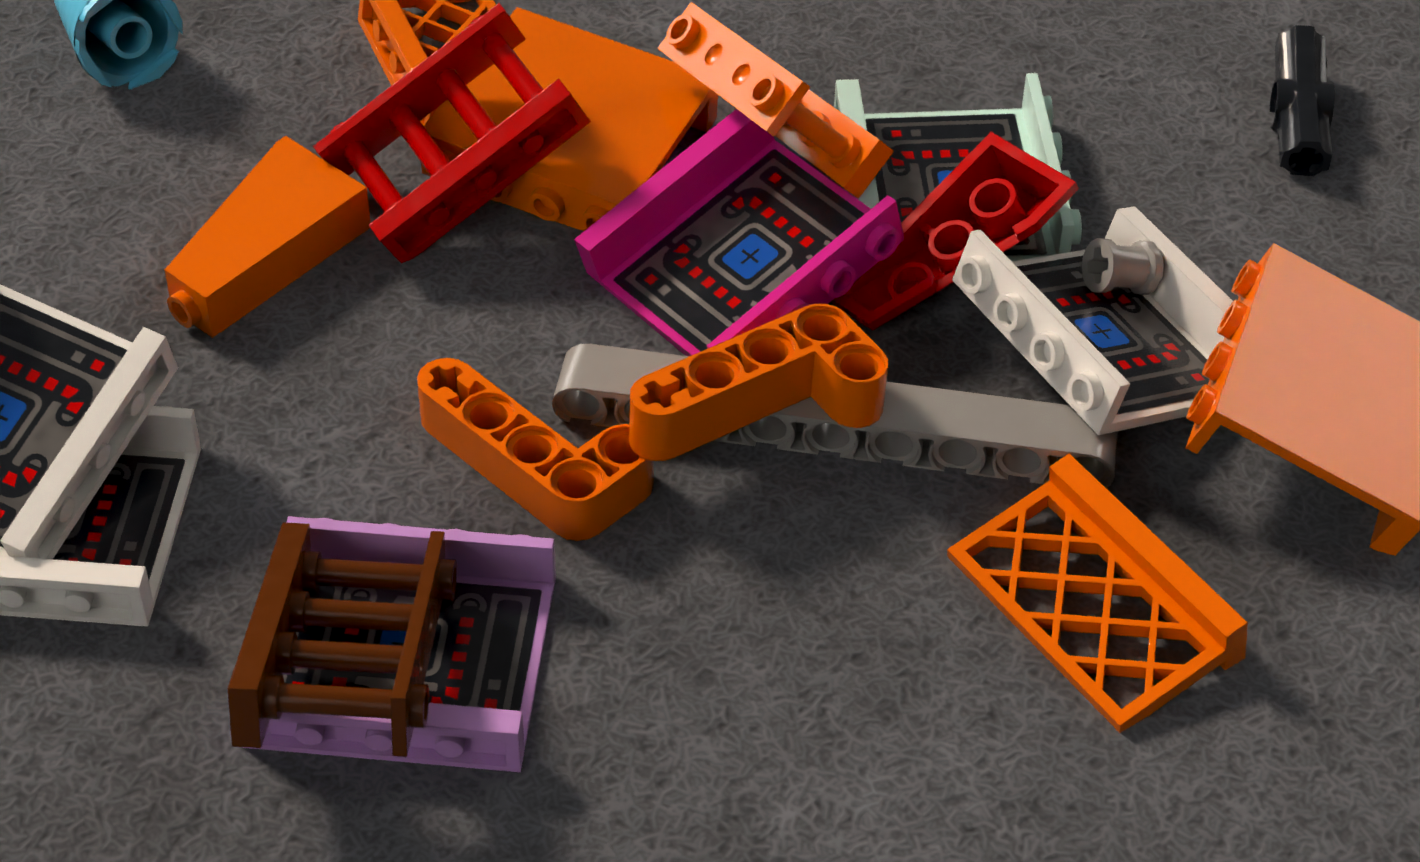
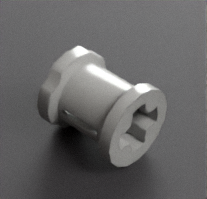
(1114, 265)

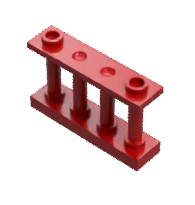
(481, 170)

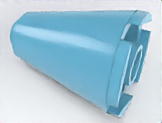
(122, 38)

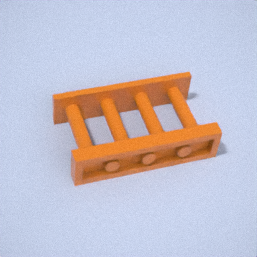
(775, 99)

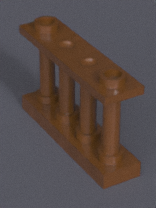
(285, 607)

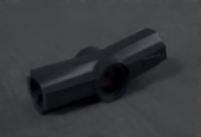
(1302, 101)

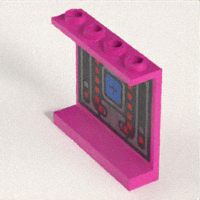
(734, 238)

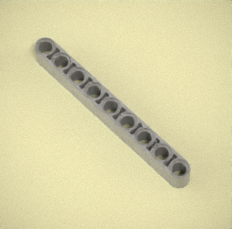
(917, 424)

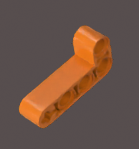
(757, 374)
(559, 484)

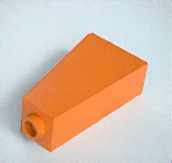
(265, 236)

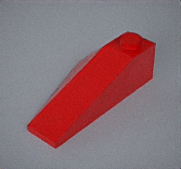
(989, 191)

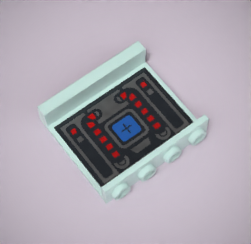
(935, 142)

